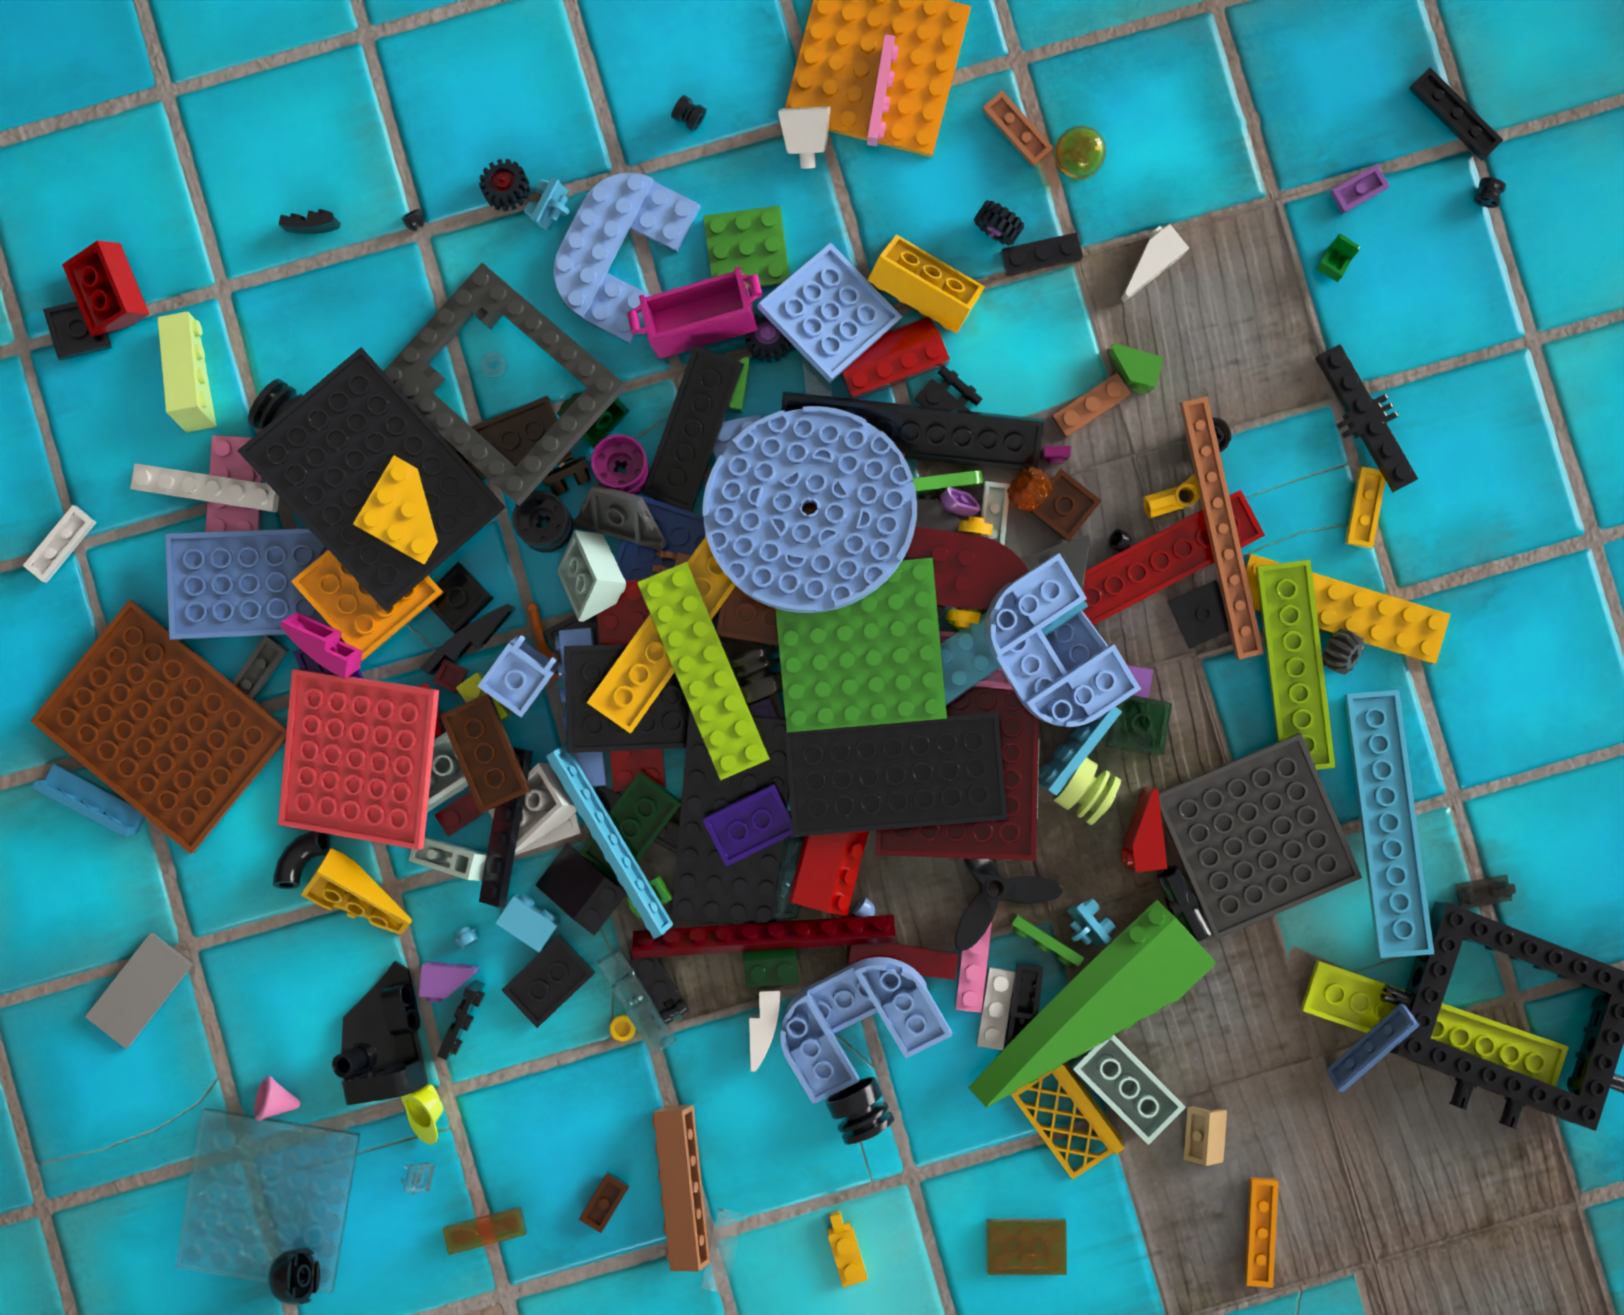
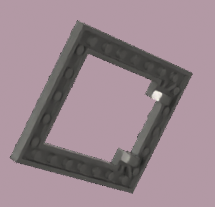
(418, 381)

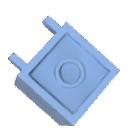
(518, 675)

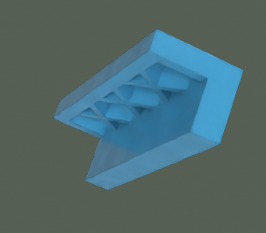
(90, 800)

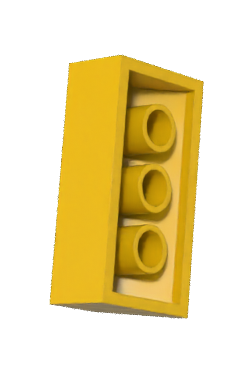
(925, 283)

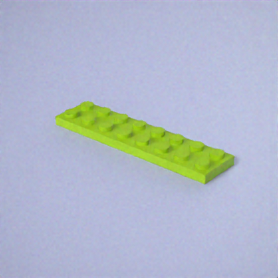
(1295, 657)
(703, 670)

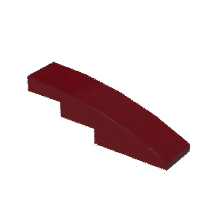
(924, 960)

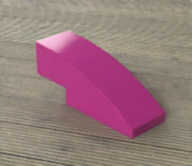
(322, 644)

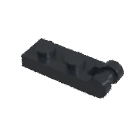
(659, 987)

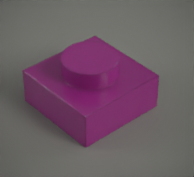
(1055, 454)

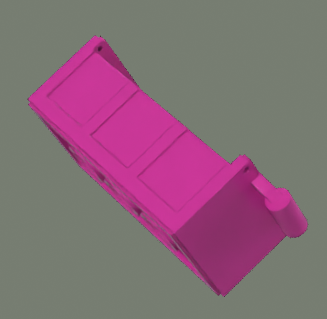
(698, 313)

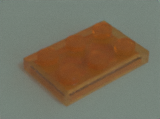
(1026, 1247)

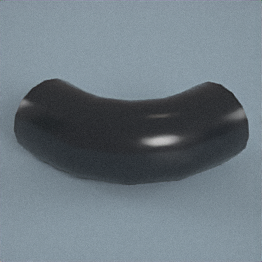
(295, 857)

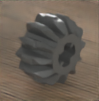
(1342, 651)

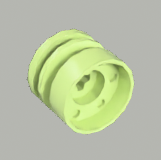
(1091, 793)

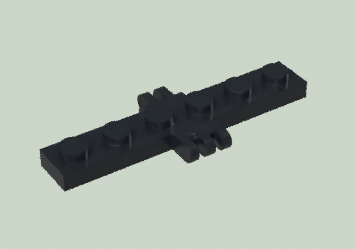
(1366, 418)

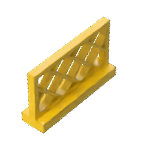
(1089, 1110)

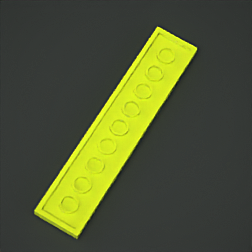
(1357, 1004)

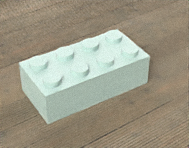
(1128, 1088)

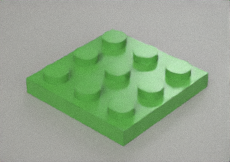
(748, 240)

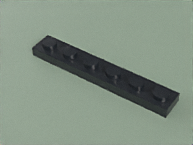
(503, 843)

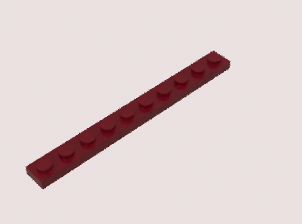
(765, 936)

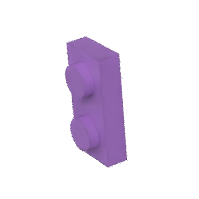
(1359, 189)

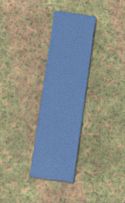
(1372, 1047)

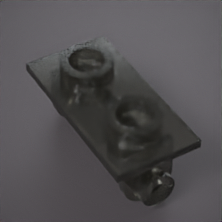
(1484, 891)

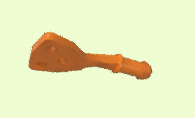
(537, 627)

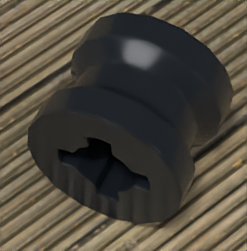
(1489, 192)

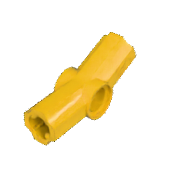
(1169, 501)

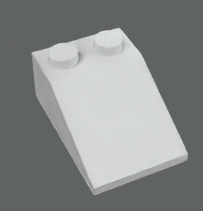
(543, 807)

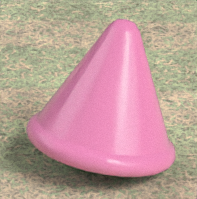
(273, 1099)

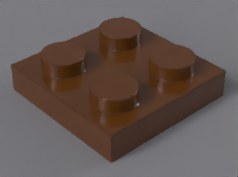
(1067, 506)

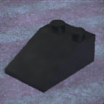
(581, 889)

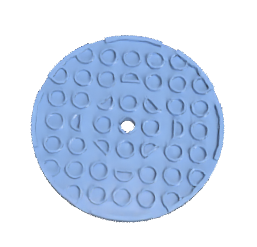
(817, 559)

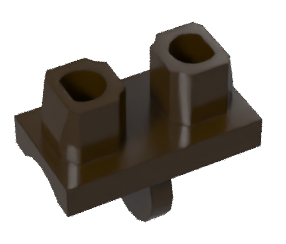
(577, 467)

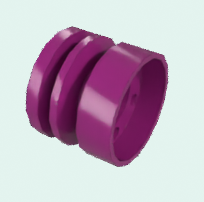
(623, 452)

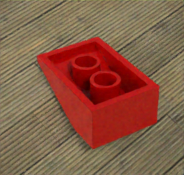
(1144, 838)

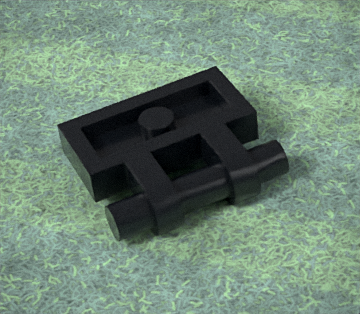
(936, 395)

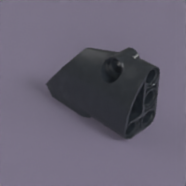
(381, 1042)

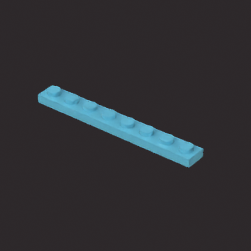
(609, 841)

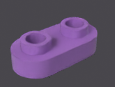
(959, 502)

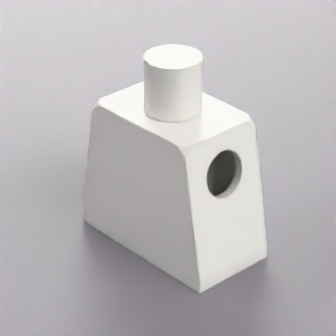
(805, 132)

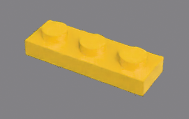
(1365, 508)

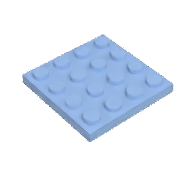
(829, 312)

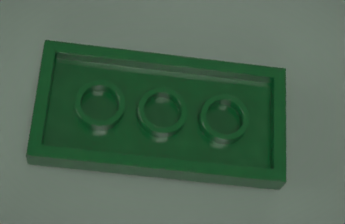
(639, 819)

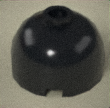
(294, 1276)

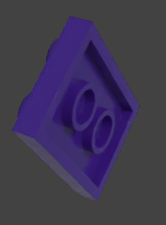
(749, 824)

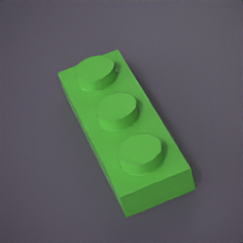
(1045, 941)

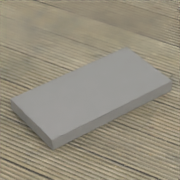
(139, 990)

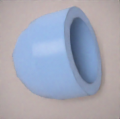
(864, 908)

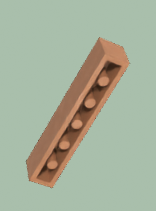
(681, 1188)

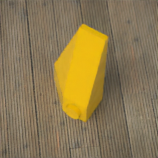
(346, 886)

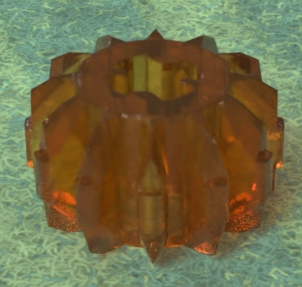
(1029, 489)

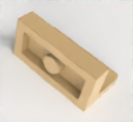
(1205, 1135)

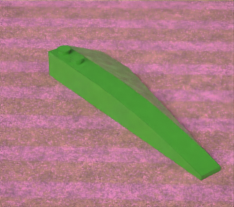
(1126, 982)

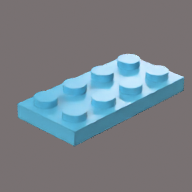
(1072, 754)

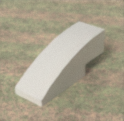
(763, 1025)

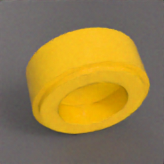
(622, 1028)

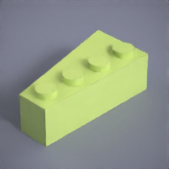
(185, 372)

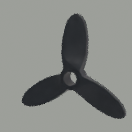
(983, 907)

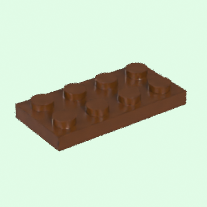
(485, 753)

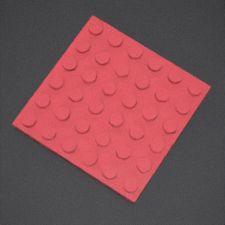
(358, 758)

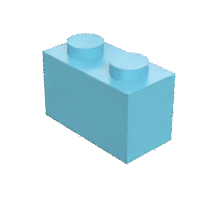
(528, 922)

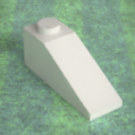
(1158, 254)

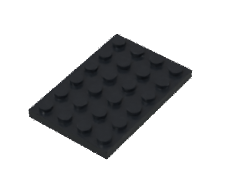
(591, 731)

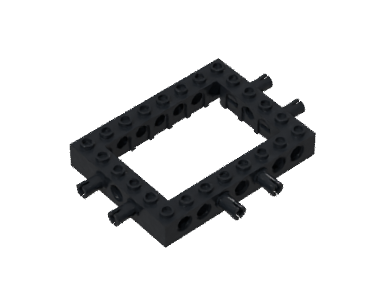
(1599, 1049)

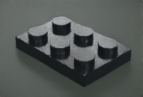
(548, 981)

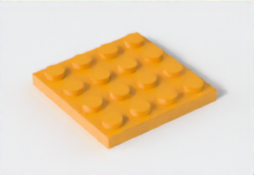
(353, 610)

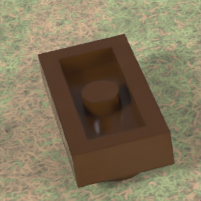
(604, 1202)

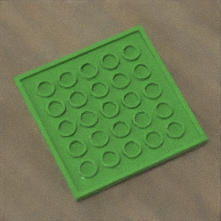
(866, 659)

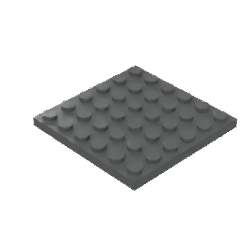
(1257, 836)

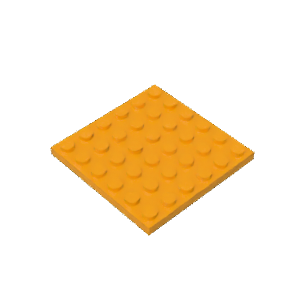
(843, 58)

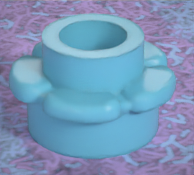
(465, 937)

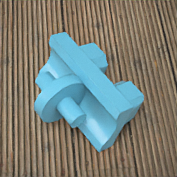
(550, 204)
(1086, 925)

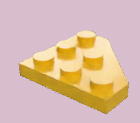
(399, 512)

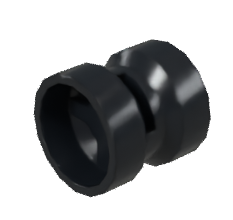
(688, 113)

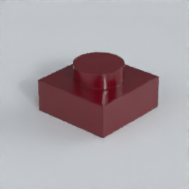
(450, 675)

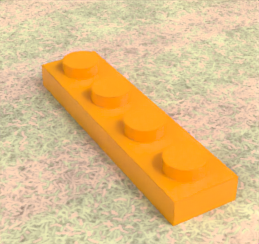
(1261, 1232)

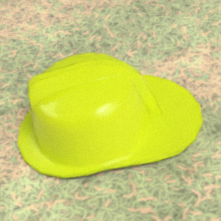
(423, 1111)

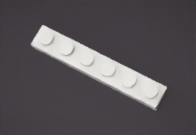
(204, 487)

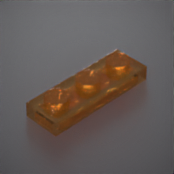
(484, 1230)

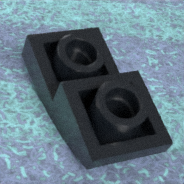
(316, 222)

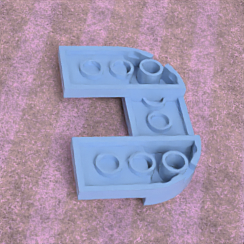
(596, 236)
(1030, 662)
(845, 999)

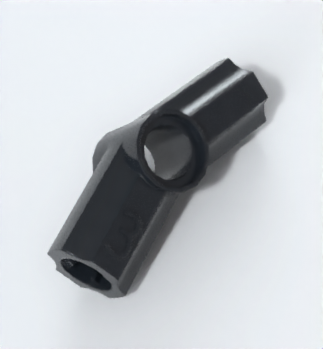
(1182, 902)

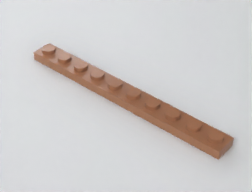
(1221, 528)

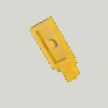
(846, 1251)

